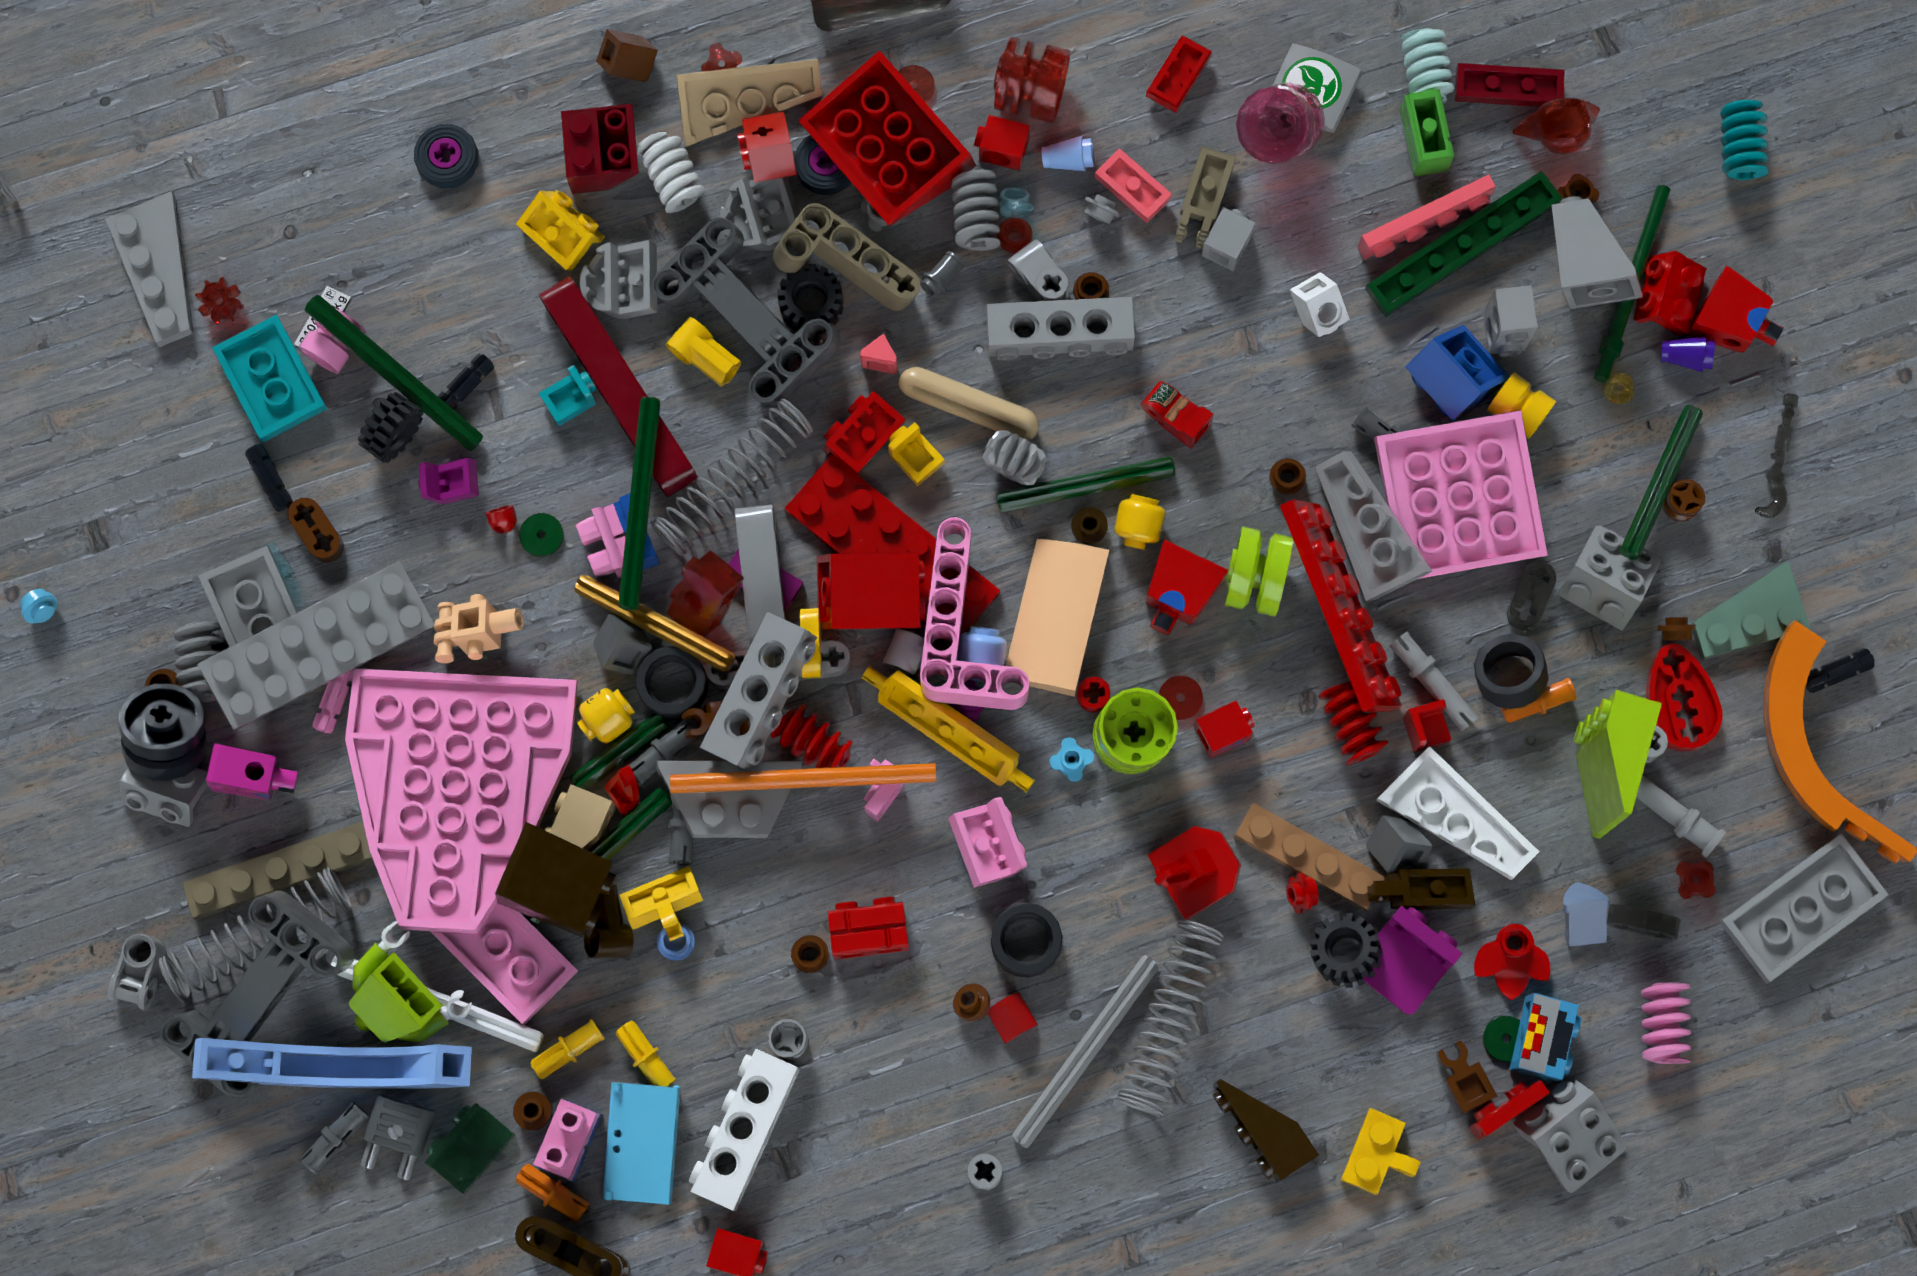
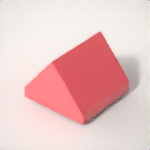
(879, 356)

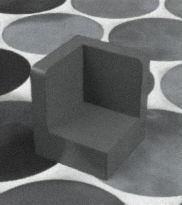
(621, 645)
(1398, 844)

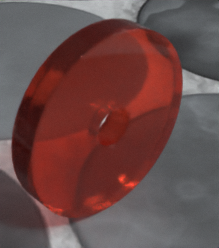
(922, 78)
(1191, 691)

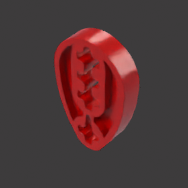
(1702, 700)

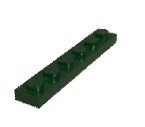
(1463, 244)

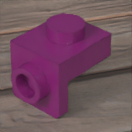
(448, 481)

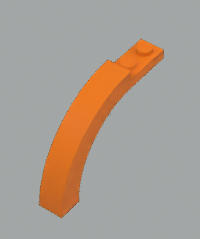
(1791, 753)

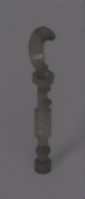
(1775, 475)

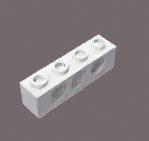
(730, 1189)

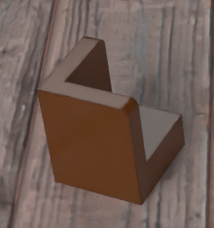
(626, 55)

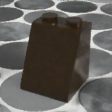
(555, 881)

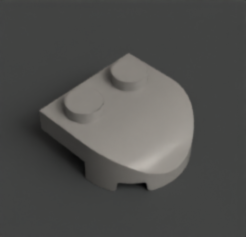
(761, 211)
(621, 279)

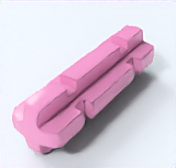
(332, 703)

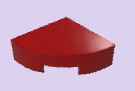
(623, 790)

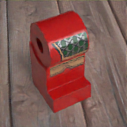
(1177, 414)

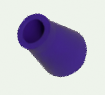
(1689, 353)

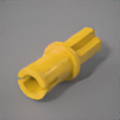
(566, 1049)
(644, 1055)

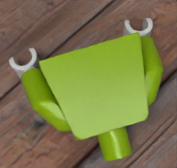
(393, 999)

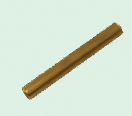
(656, 624)

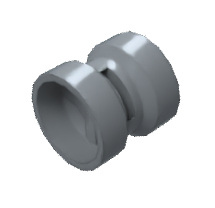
(783, 1038)

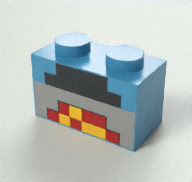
(1545, 1038)

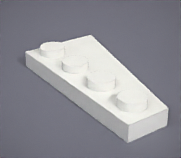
(1451, 809)

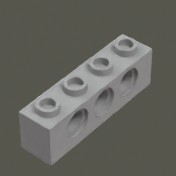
(1076, 315)
(755, 672)

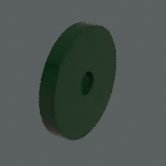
(541, 523)
(1493, 1037)

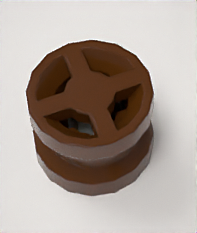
(1689, 494)

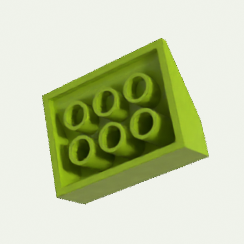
(1613, 756)

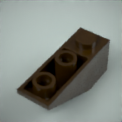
(1274, 1136)

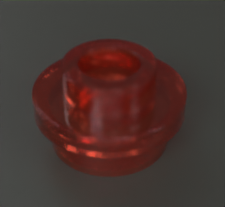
(1014, 225)

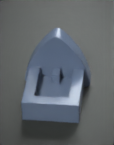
(1585, 915)

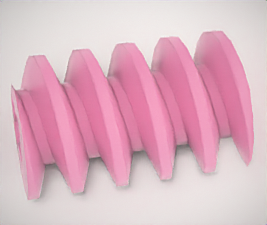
(1665, 1023)

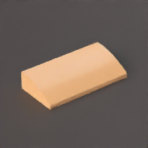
(1057, 614)

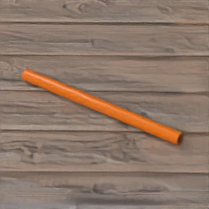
(802, 778)

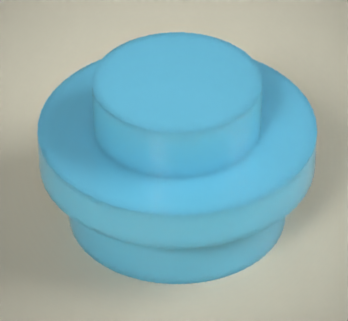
(38, 606)

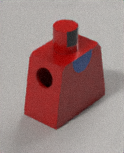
(1735, 314)
(1181, 586)

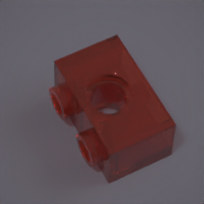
(704, 593)

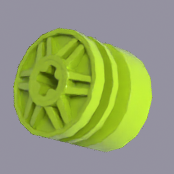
(1149, 716)

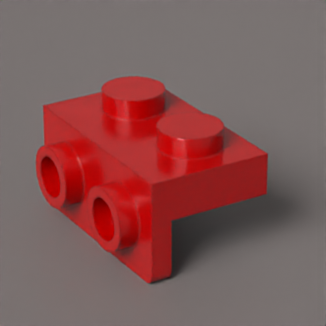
(1670, 292)

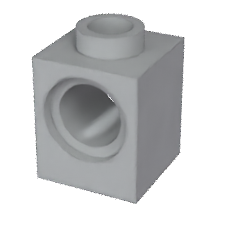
(1228, 238)

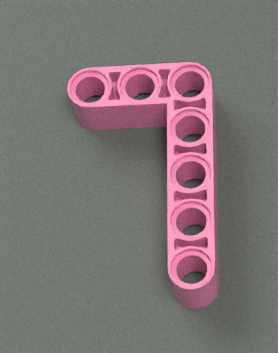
(949, 628)

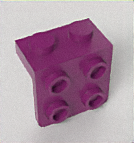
(1411, 960)

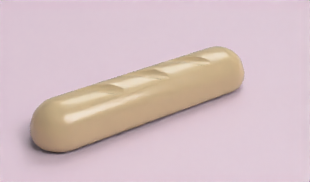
(968, 402)

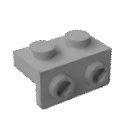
(165, 799)

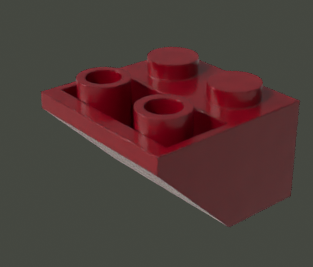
(599, 147)

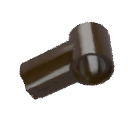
(610, 935)

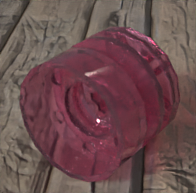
(1262, 129)

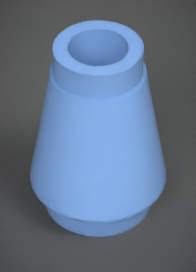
(1069, 154)

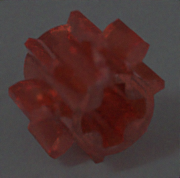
(214, 291)

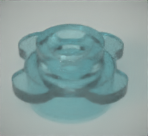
(1015, 202)

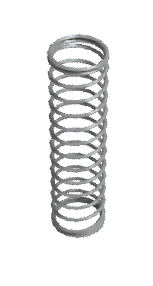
(788, 412)
(1191, 930)
(180, 985)

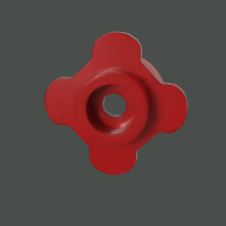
(1302, 892)

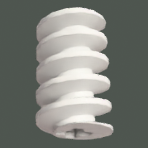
(669, 171)

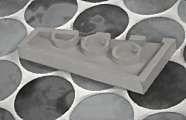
(152, 256)
(1372, 535)

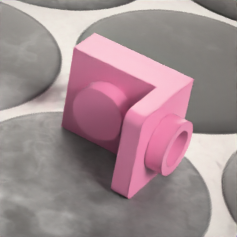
(880, 796)

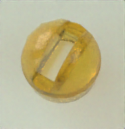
(1616, 396)

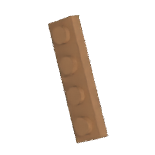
(1307, 856)

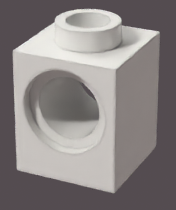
(1311, 296)

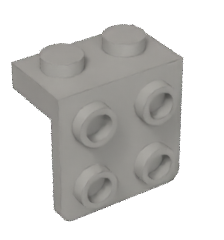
(1607, 581)
(1572, 1133)

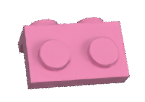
(988, 842)

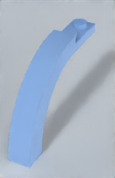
(333, 1066)

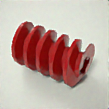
(1353, 723)
(812, 740)

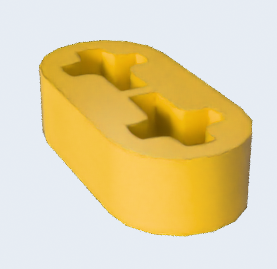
(811, 622)

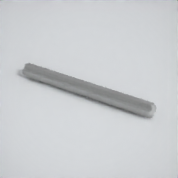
(1085, 1051)

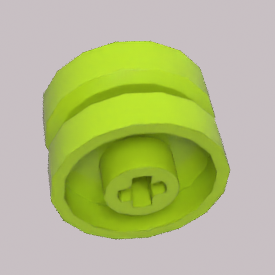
(1259, 571)

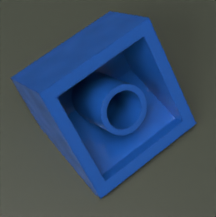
(1456, 372)

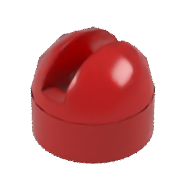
(502, 519)

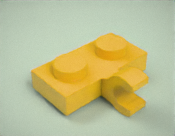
(661, 900)
(1376, 1152)

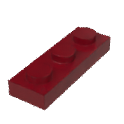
(1507, 84)

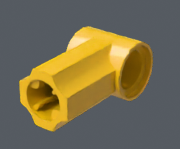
(696, 346)

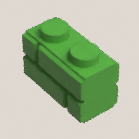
(1426, 132)

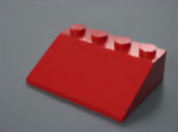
(887, 140)

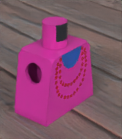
(232, 768)

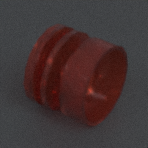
(1031, 79)

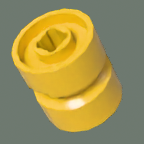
(1518, 396)

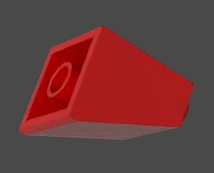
(870, 590)

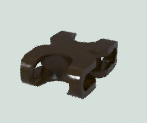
(568, 1249)

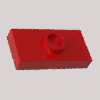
(1179, 74)

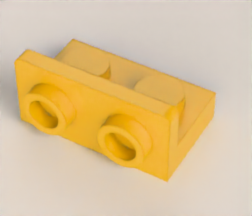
(559, 228)

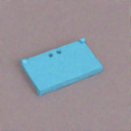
(644, 1142)

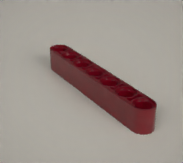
(614, 379)

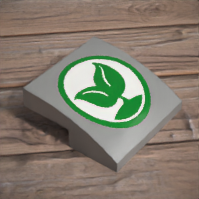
(1325, 76)

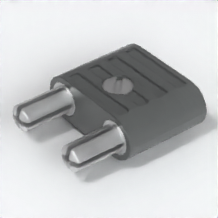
(399, 1127)

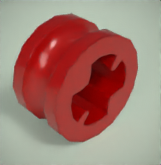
(1084, 688)

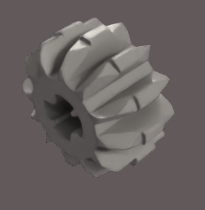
(1014, 457)

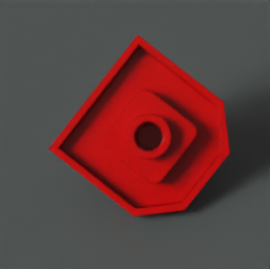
(1196, 869)

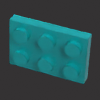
(269, 378)

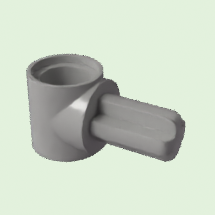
(905, 653)

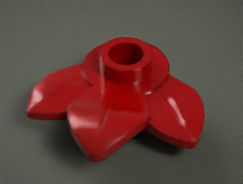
(1509, 966)

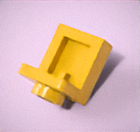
(914, 454)

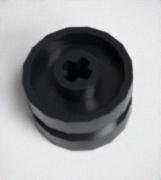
(162, 732)

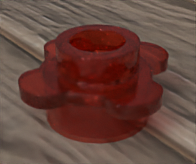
(717, 54)
(1703, 871)

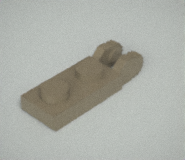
(1205, 193)

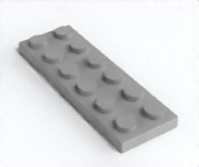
(316, 645)

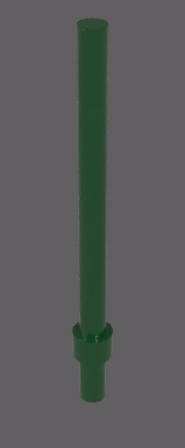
(1612, 344)

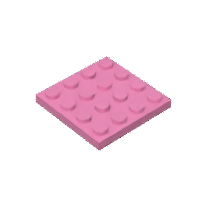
(1464, 492)

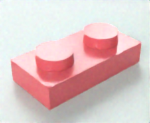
(1133, 185)

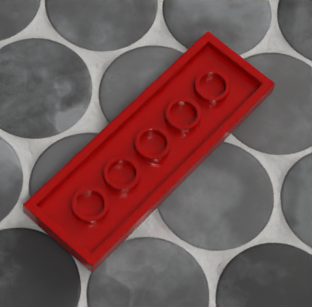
(859, 519)
(1340, 605)

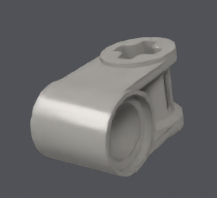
(1037, 271)
(137, 974)

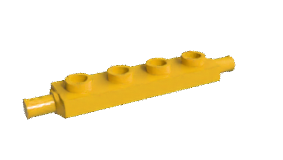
(949, 728)

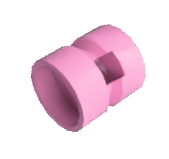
(324, 349)

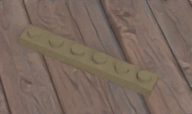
(276, 871)

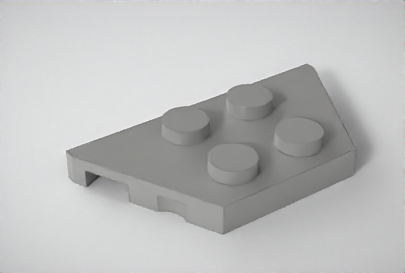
(727, 812)

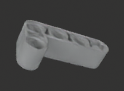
(759, 564)

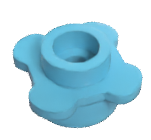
(1071, 770)

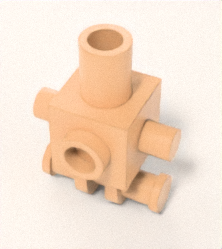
(472, 627)

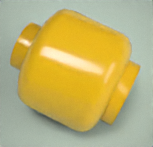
(1139, 521)
(605, 715)

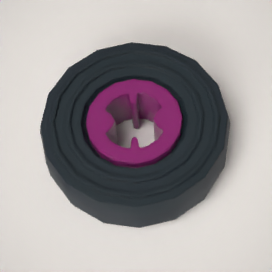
(461, 164)
(812, 177)

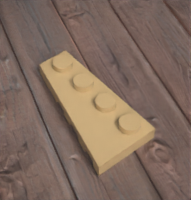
(721, 98)

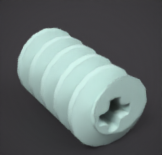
(1425, 63)

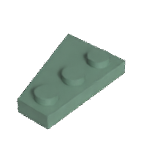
(1751, 616)

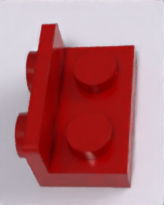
(863, 432)

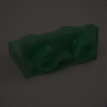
(468, 1147)

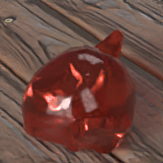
(1560, 124)

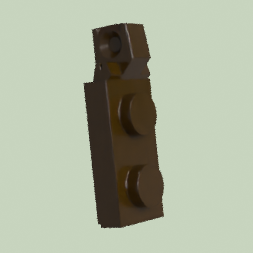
(1425, 889)

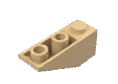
(581, 817)

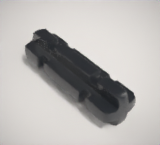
(467, 380)
(268, 477)
(1840, 670)

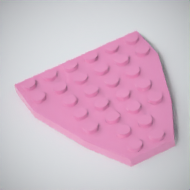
(450, 779)

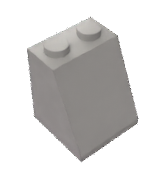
(1590, 258)

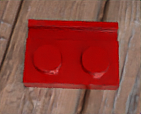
(1519, 1099)

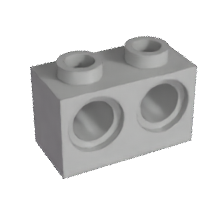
(1510, 320)

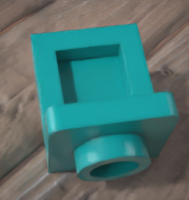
(569, 396)

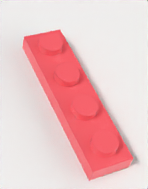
(1415, 223)

